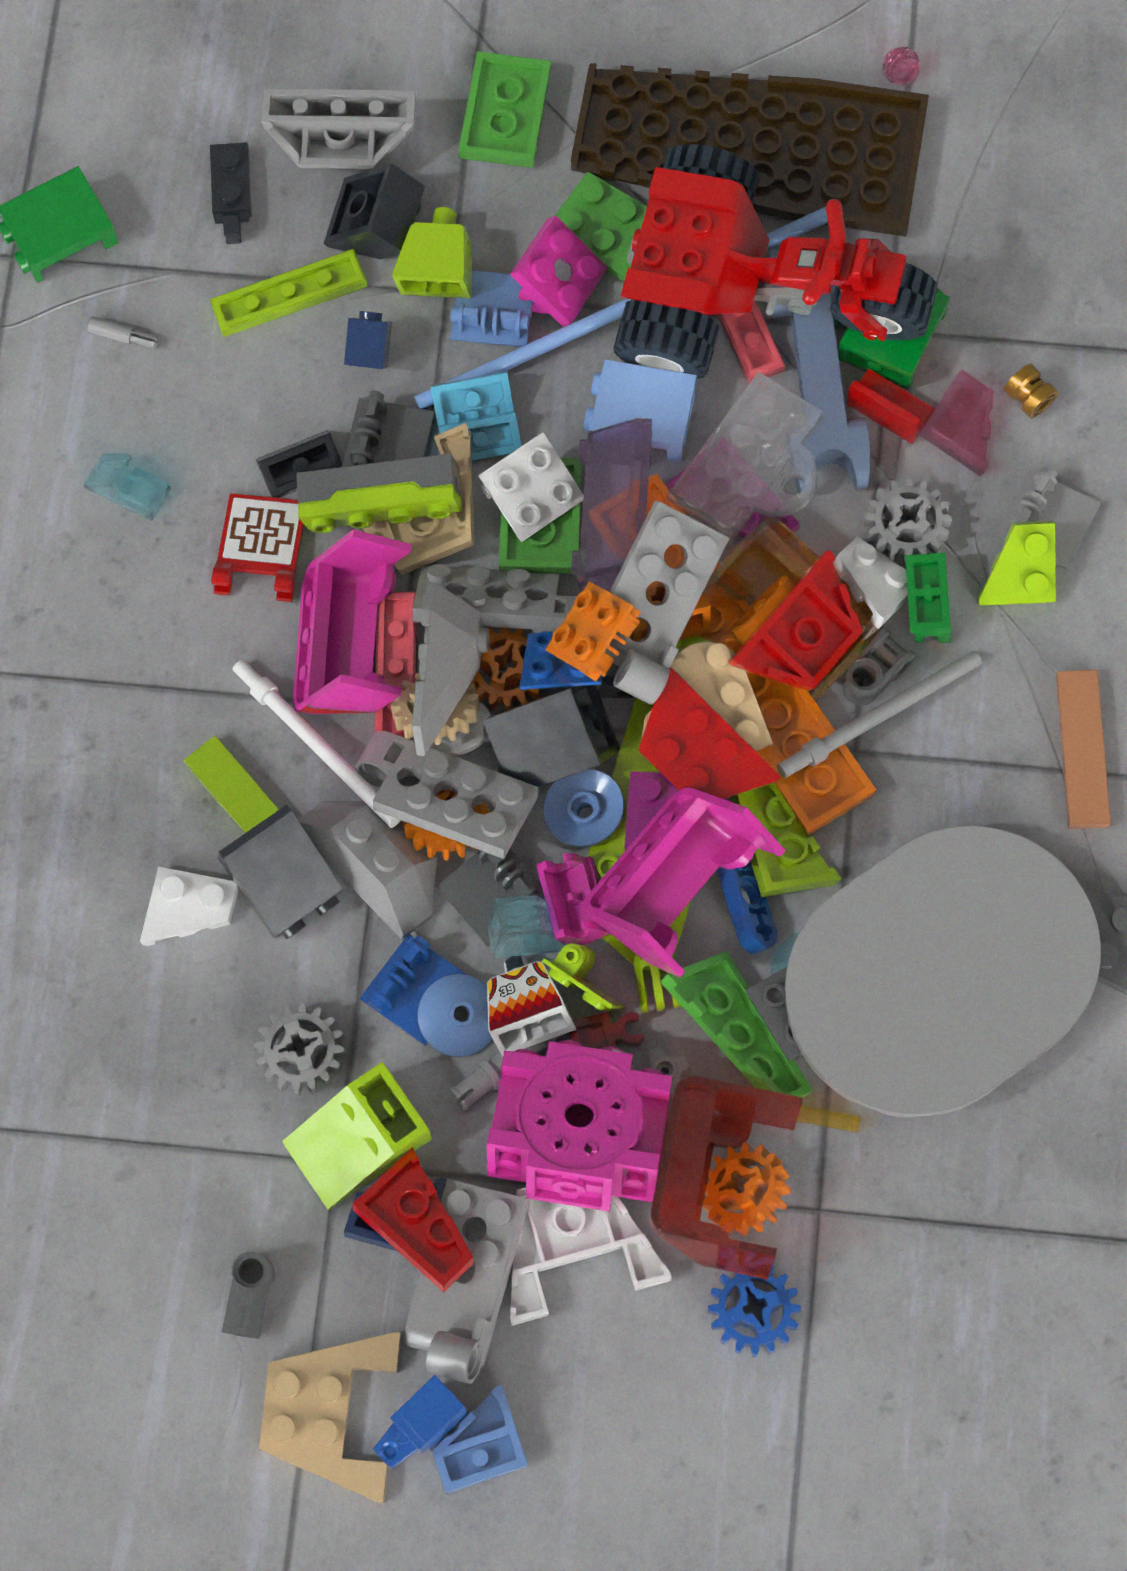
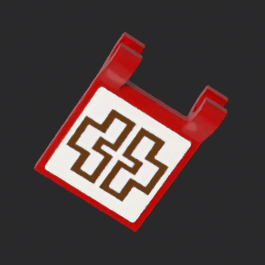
(259, 538)

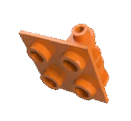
(590, 629)

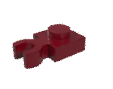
(599, 1032)

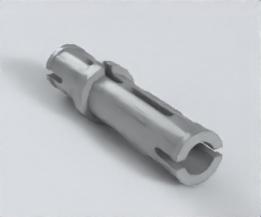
(486, 1077)

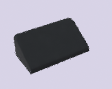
(310, 454)

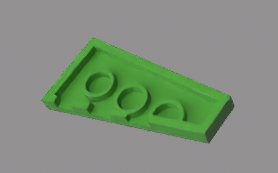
(717, 1001)

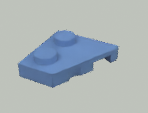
(481, 1446)

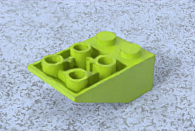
(356, 1136)

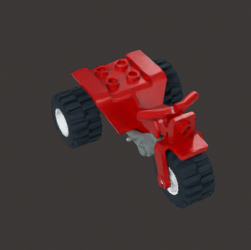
(707, 253)

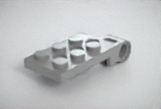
(502, 597)
(394, 757)

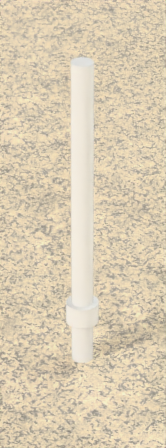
(267, 693)

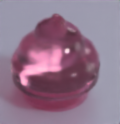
(901, 65)

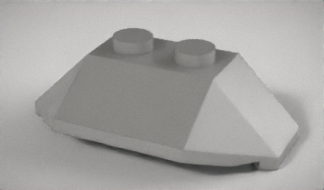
(338, 124)
(375, 862)

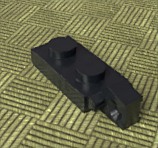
(231, 188)

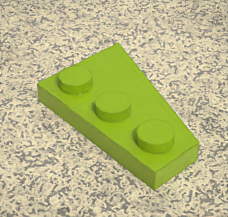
(801, 864)

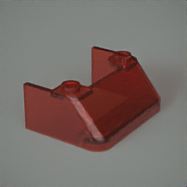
(701, 1117)

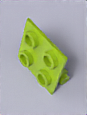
(570, 970)

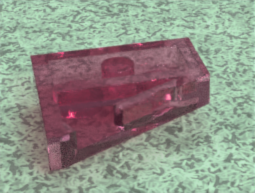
(962, 422)

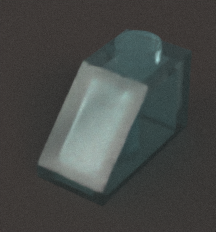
(521, 927)

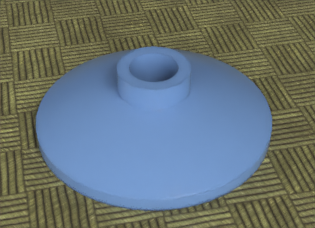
(571, 795)
(438, 1020)

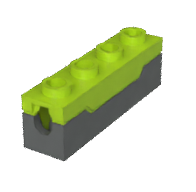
(379, 493)

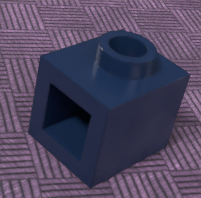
(368, 341)

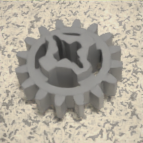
(908, 504)
(315, 1045)

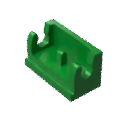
(928, 596)

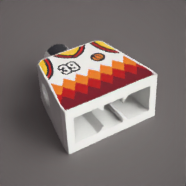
(525, 1006)

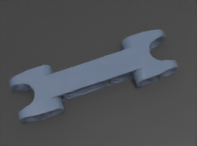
(820, 384)

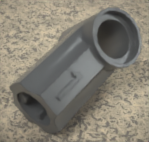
(247, 1301)

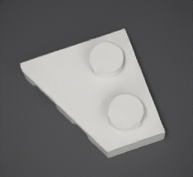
(187, 903)

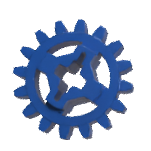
(736, 1317)

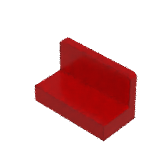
(889, 405)

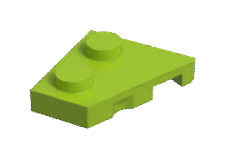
(1024, 567)

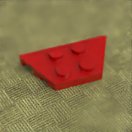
(804, 630)
(698, 747)

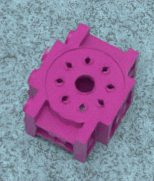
(577, 1102)

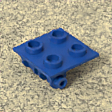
(546, 670)
(404, 980)

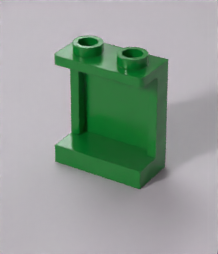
(54, 222)
(892, 358)

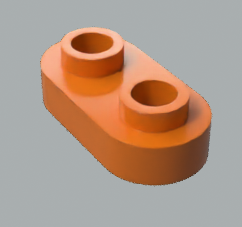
(761, 608)

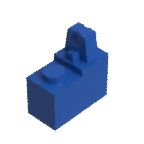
(421, 1423)

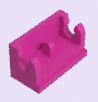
(565, 892)

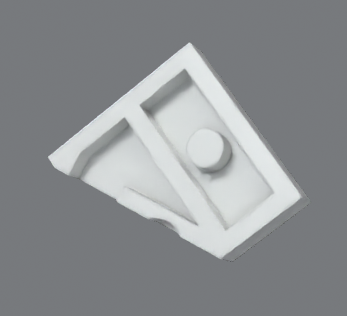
(872, 579)

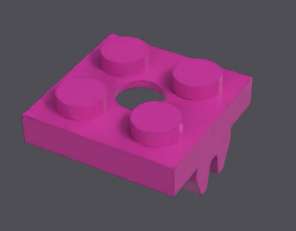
(538, 278)

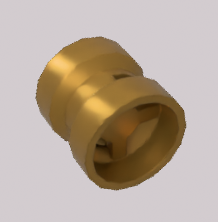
(1031, 391)

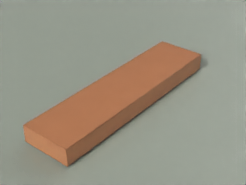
(1082, 749)

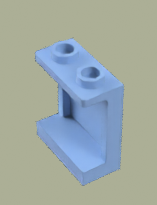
(639, 391)

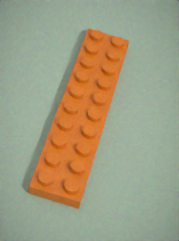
(791, 716)

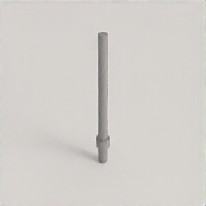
(817, 749)

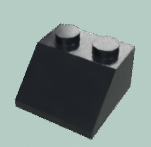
(375, 212)

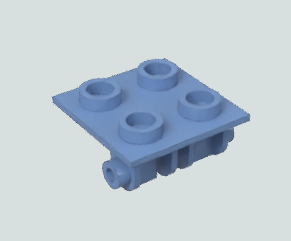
(492, 312)

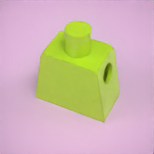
(435, 258)

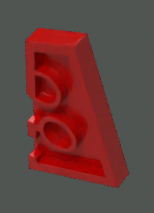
(412, 1220)

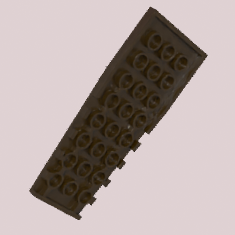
(801, 134)

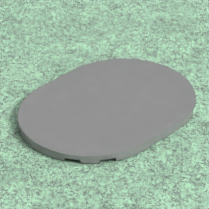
(942, 971)

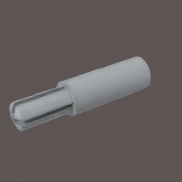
(121, 332)

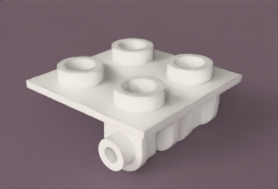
(531, 487)

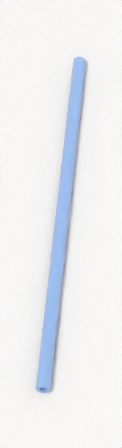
(603, 317)

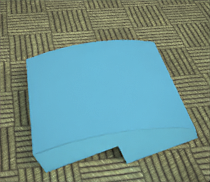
(486, 408)

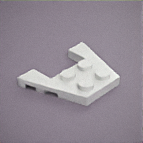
(565, 1234)

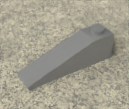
(447, 661)

